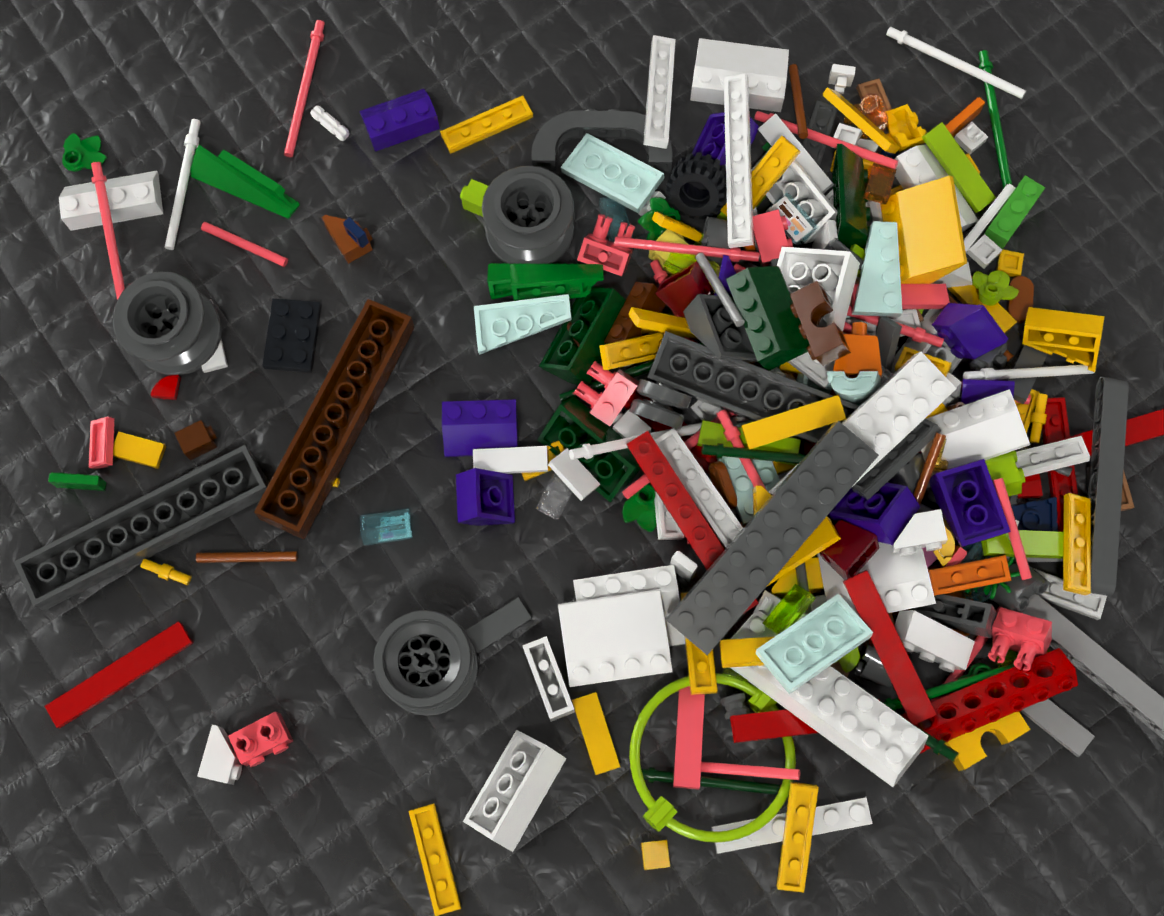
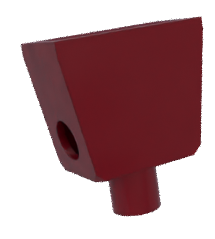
(683, 287)
(851, 551)

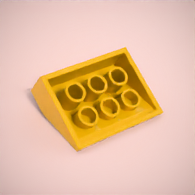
(927, 230)

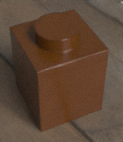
(196, 439)

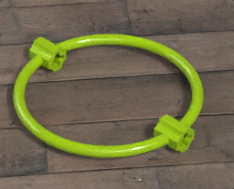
(661, 812)

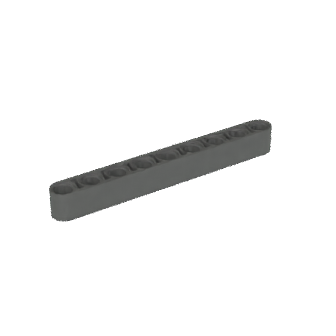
(1107, 481)

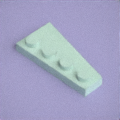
(880, 274)
(514, 320)

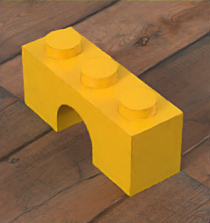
(969, 744)

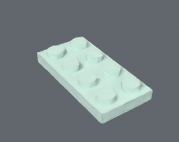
(612, 173)
(742, 484)
(813, 643)

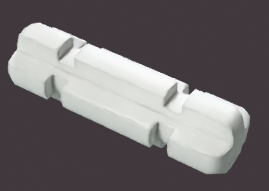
(330, 123)

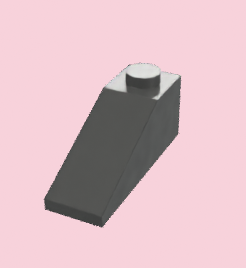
(961, 614)

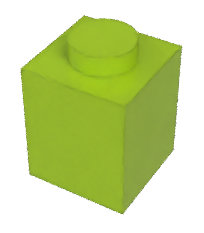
(473, 196)

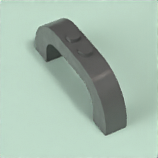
(600, 124)

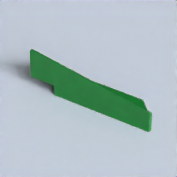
(242, 181)
(542, 280)

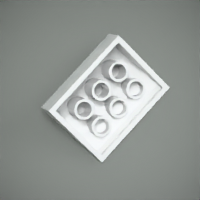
(763, 65)
(831, 268)
(899, 579)
(636, 581)
(614, 638)

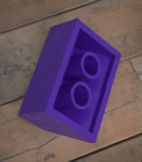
(400, 119)
(713, 137)
(478, 426)

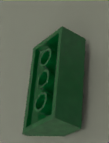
(848, 194)
(769, 321)
(590, 326)
(576, 426)

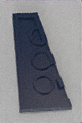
(1037, 515)

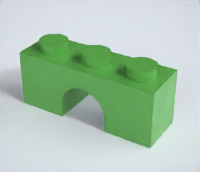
(1014, 211)

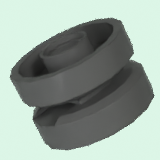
(660, 404)

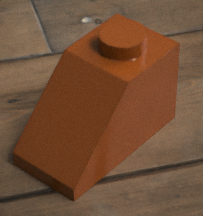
(347, 246)

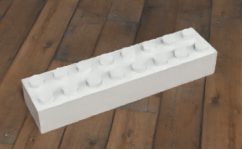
(897, 407)
(842, 714)

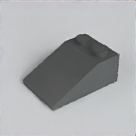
(716, 329)

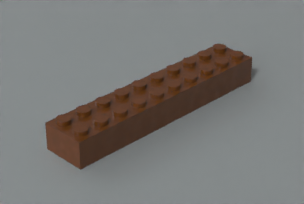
(335, 419)

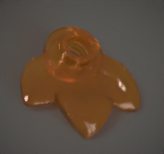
(877, 115)

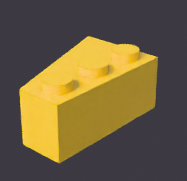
(1064, 333)

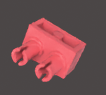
(770, 235)
(599, 250)
(617, 391)
(1021, 634)
(261, 739)

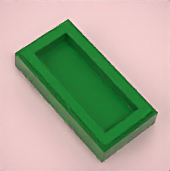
(77, 481)

